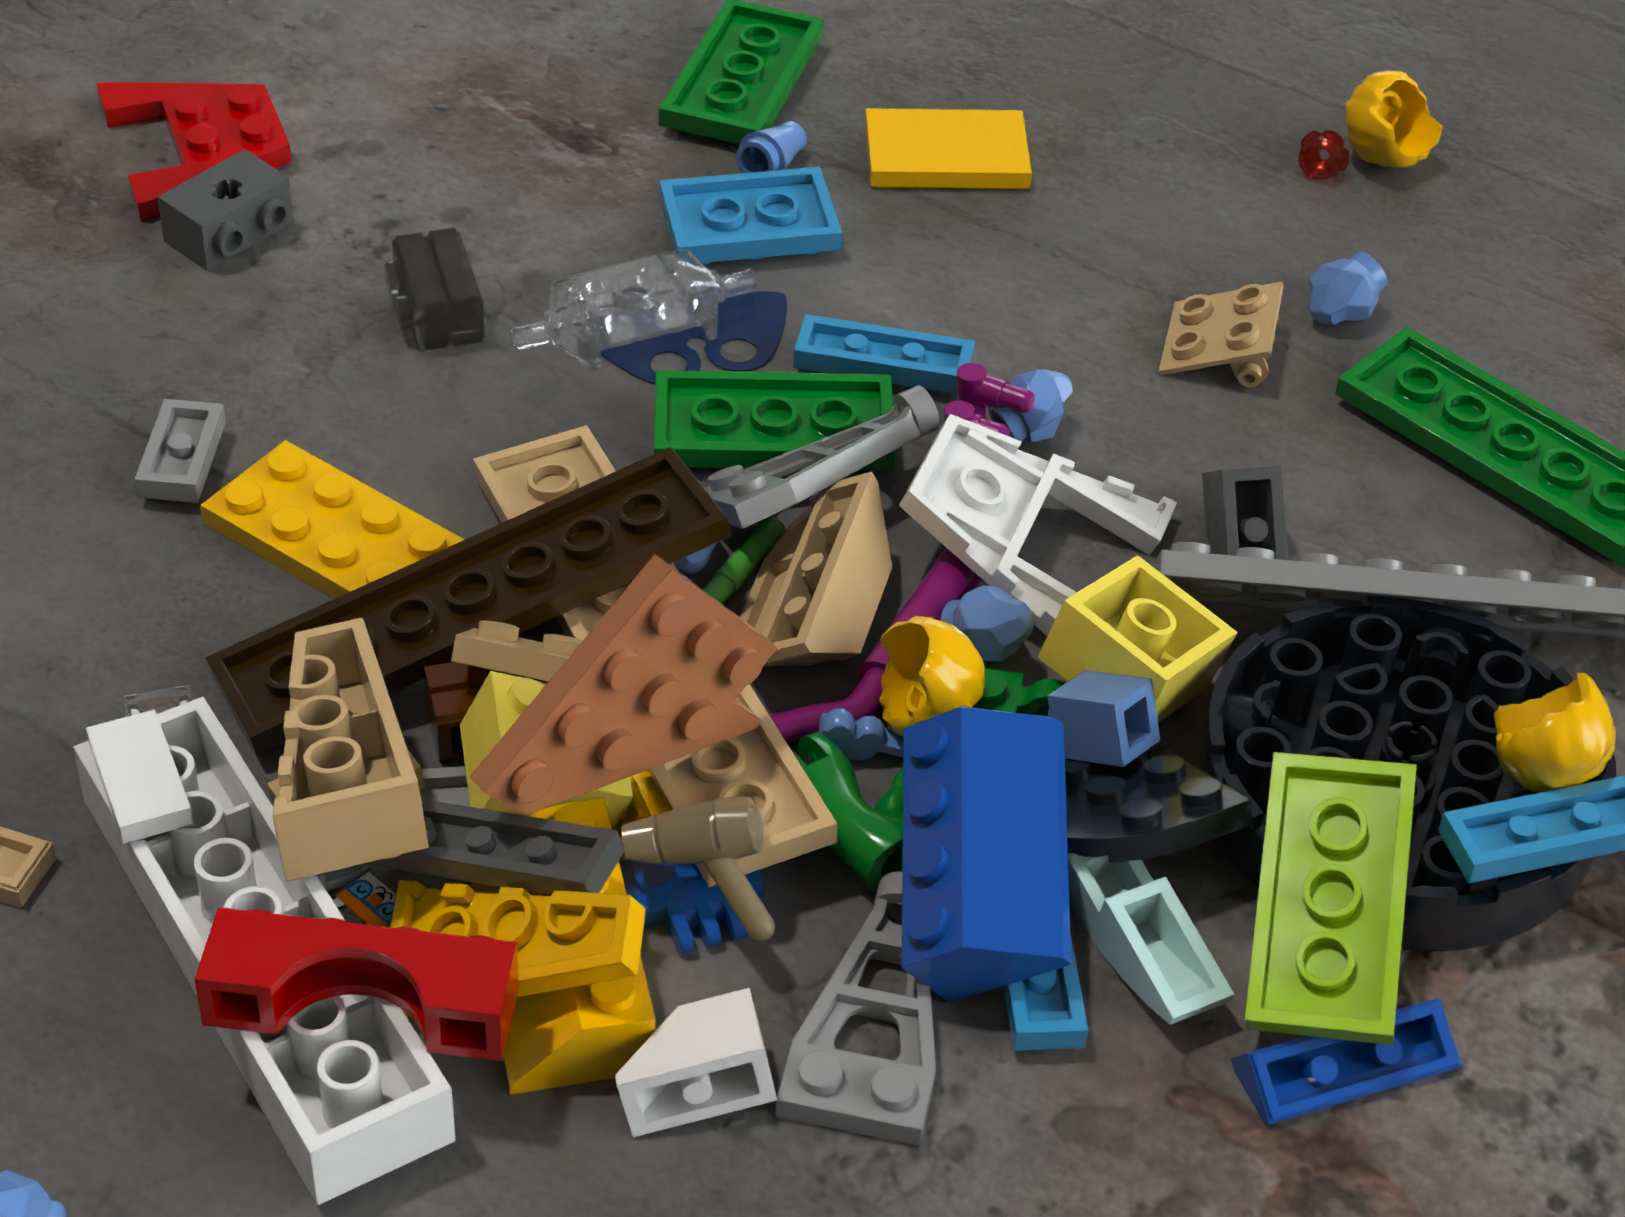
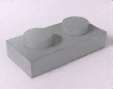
(180, 450)

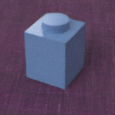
(1106, 717)

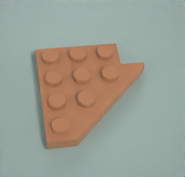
(632, 696)

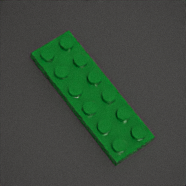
(1495, 436)

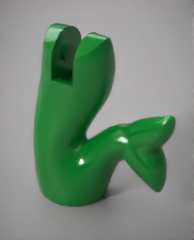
(867, 837)

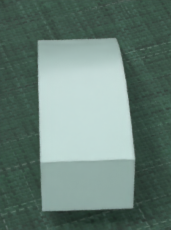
(1146, 936)

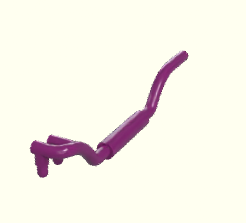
(946, 579)

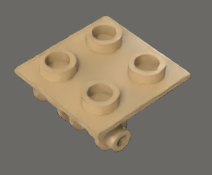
(1223, 330)

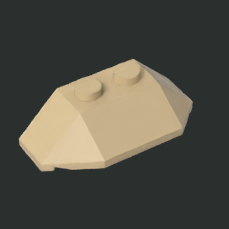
(824, 577)

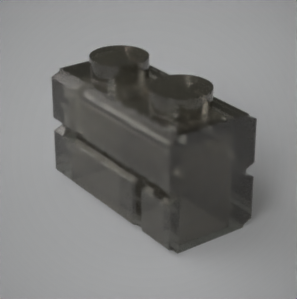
(435, 289)

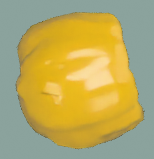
(1390, 121)
(928, 672)
(1556, 737)

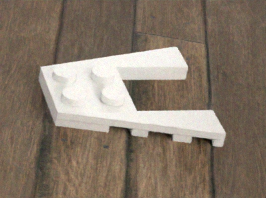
(986, 493)

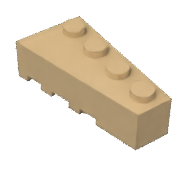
(345, 764)

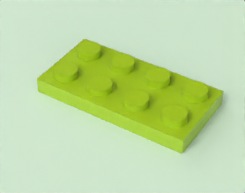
(1331, 898)

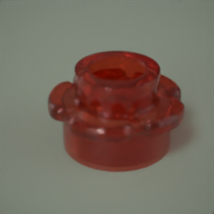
(1313, 164)

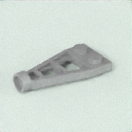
(798, 474)
(857, 1089)

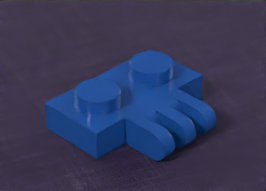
(684, 901)

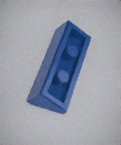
(1328, 1071)

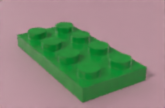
(741, 71)
(756, 416)

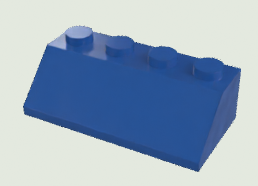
(984, 850)

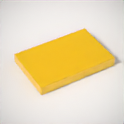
(947, 148)

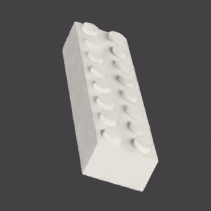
(344, 1075)

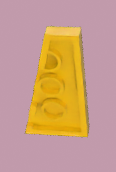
(559, 937)

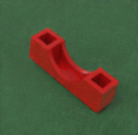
(272, 966)

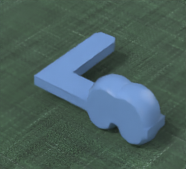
(861, 737)

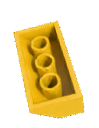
(582, 1029)

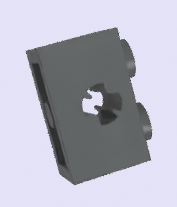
(225, 209)

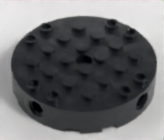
(1396, 688)

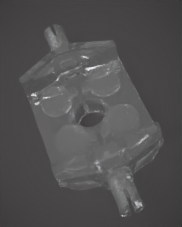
(595, 314)

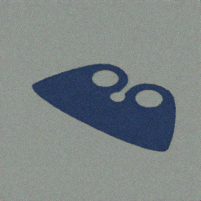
(748, 317)

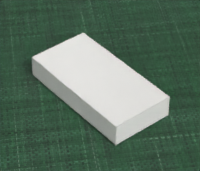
(139, 776)

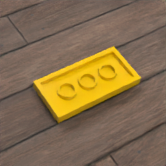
(320, 522)

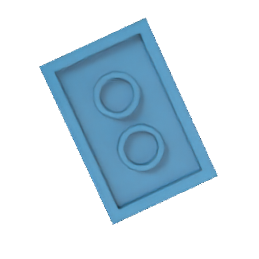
(751, 215)

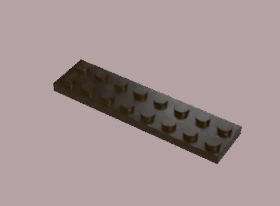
(505, 574)

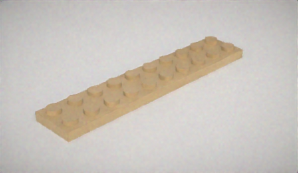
(744, 766)

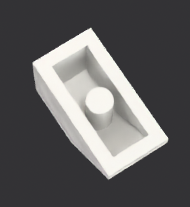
(697, 1066)

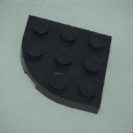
(1147, 807)

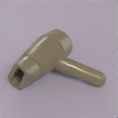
(713, 835)

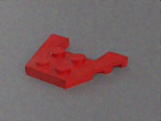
(204, 123)

